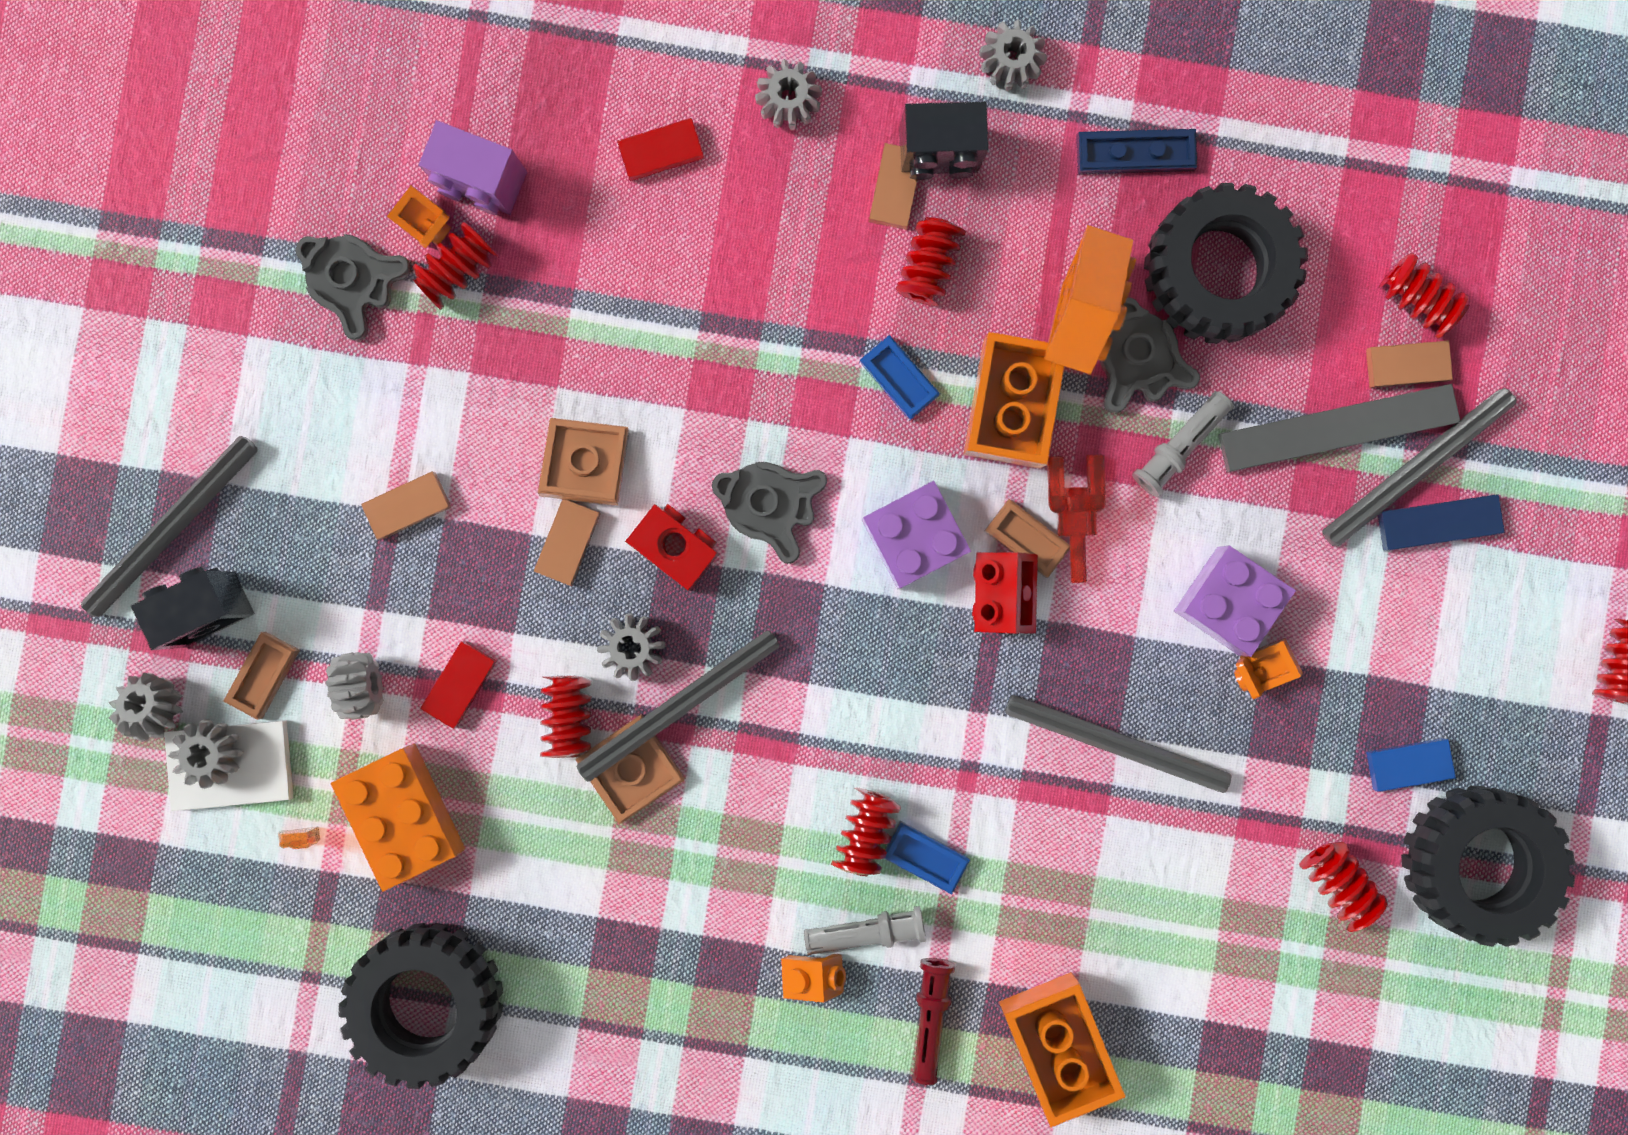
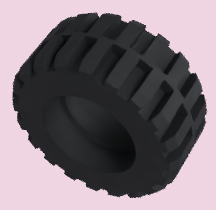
(1261, 228)
(1537, 877)
(385, 1041)

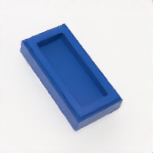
(899, 377)
(1410, 764)
(926, 857)

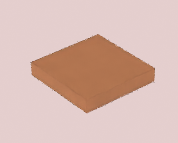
(583, 461)
(635, 778)

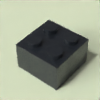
(943, 139)
(192, 608)

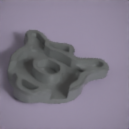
(349, 277)
(1144, 359)
(768, 502)

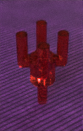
(1077, 508)

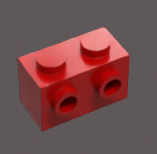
(1005, 592)

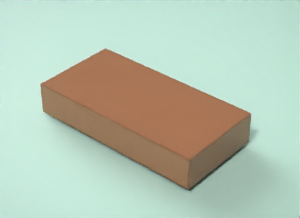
(893, 191)
(1409, 364)
(406, 505)
(1025, 534)
(567, 542)
(261, 675)

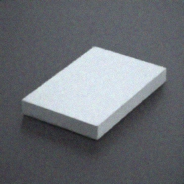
(262, 772)

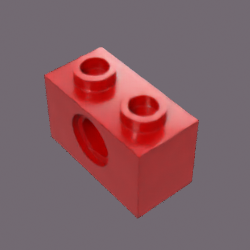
(650, 540)

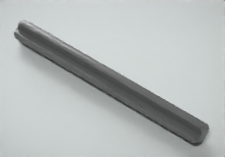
(1419, 467)
(169, 526)
(677, 706)
(1118, 744)

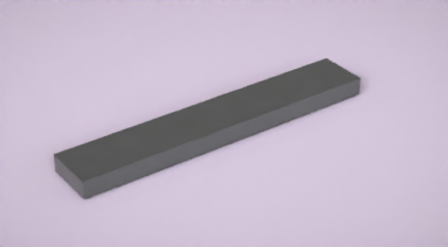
(1339, 428)

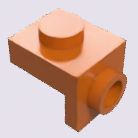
(420, 217)
(1267, 668)
(812, 977)

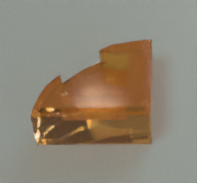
(299, 838)

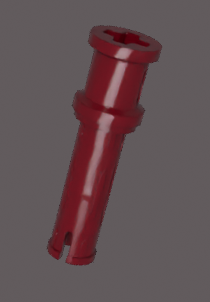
(933, 1002)

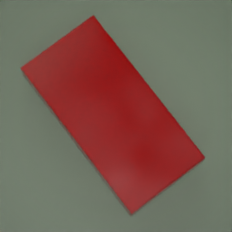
(660, 149)
(458, 684)

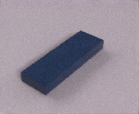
(1136, 151)
(1441, 522)

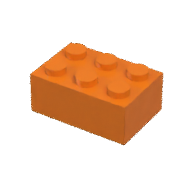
(1091, 300)
(1013, 402)
(398, 817)
(1062, 1049)

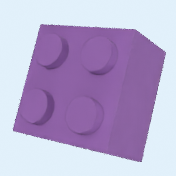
(472, 169)
(916, 535)
(1234, 601)

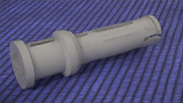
(1172, 456)
(883, 929)

